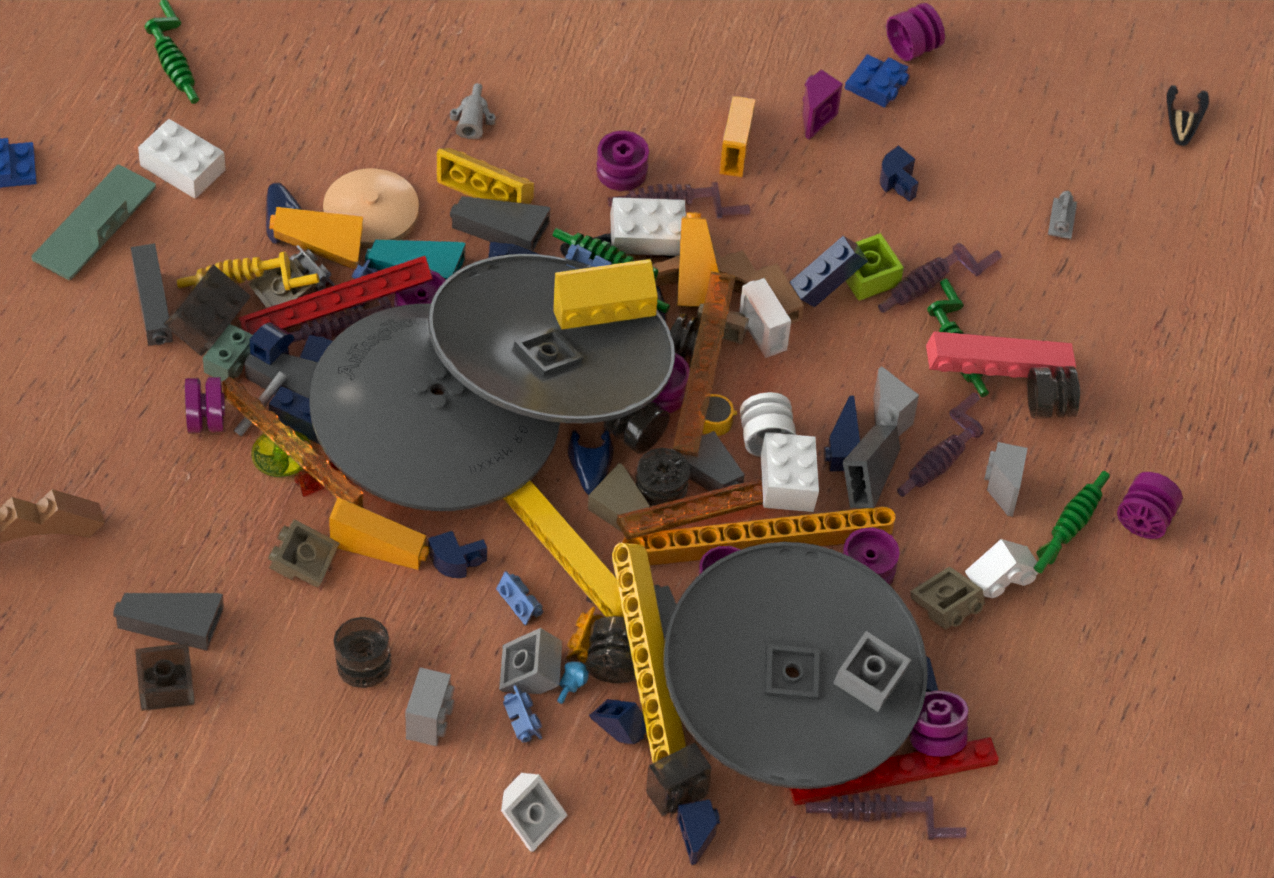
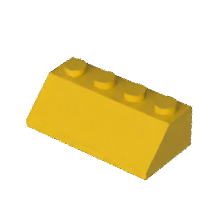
(481, 179)
(605, 294)

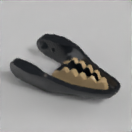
(1184, 123)

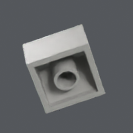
(893, 402)
(1005, 475)
(531, 663)

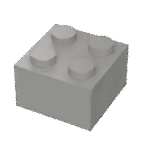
(871, 671)
(429, 706)

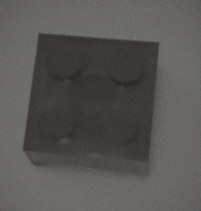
(164, 676)
(678, 779)

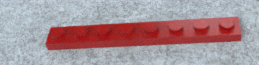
(341, 296)
(907, 769)

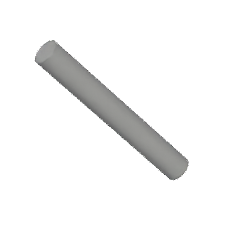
(264, 398)

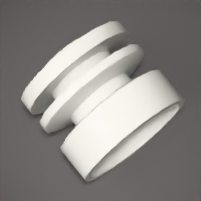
(764, 414)

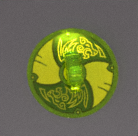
(272, 459)

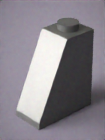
(714, 465)

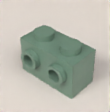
(228, 354)

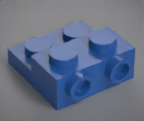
(878, 80)
(17, 164)

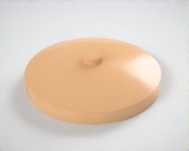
(383, 200)

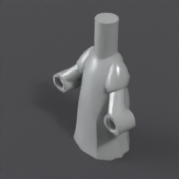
(472, 110)

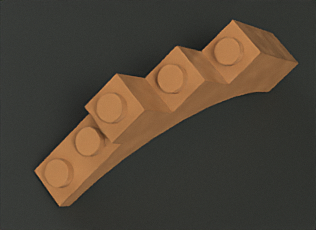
(739, 265)
(51, 515)

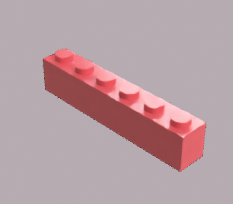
(995, 354)

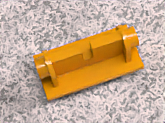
(580, 640)

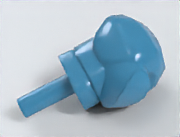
(573, 678)

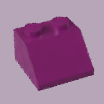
(820, 102)

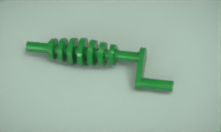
(170, 56)
(605, 251)
(939, 310)
(1072, 519)

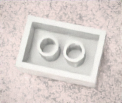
(181, 158)
(647, 225)
(789, 472)

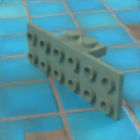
(93, 222)

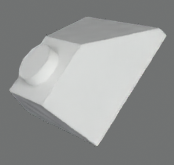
(531, 809)

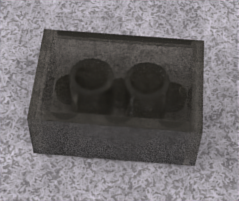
(207, 310)

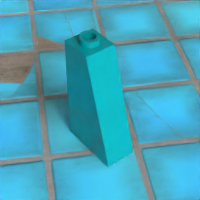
(441, 256)

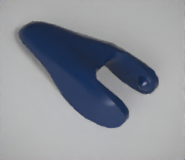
(278, 197)
(590, 463)

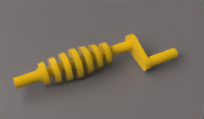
(247, 269)

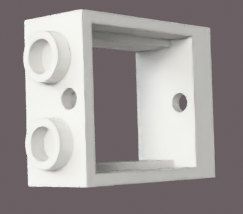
(767, 318)

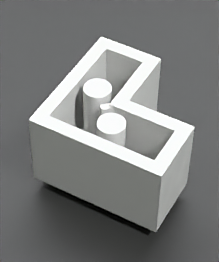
(1003, 565)

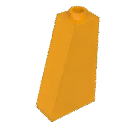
(737, 136)
(323, 233)
(696, 260)
(376, 536)

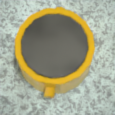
(719, 415)

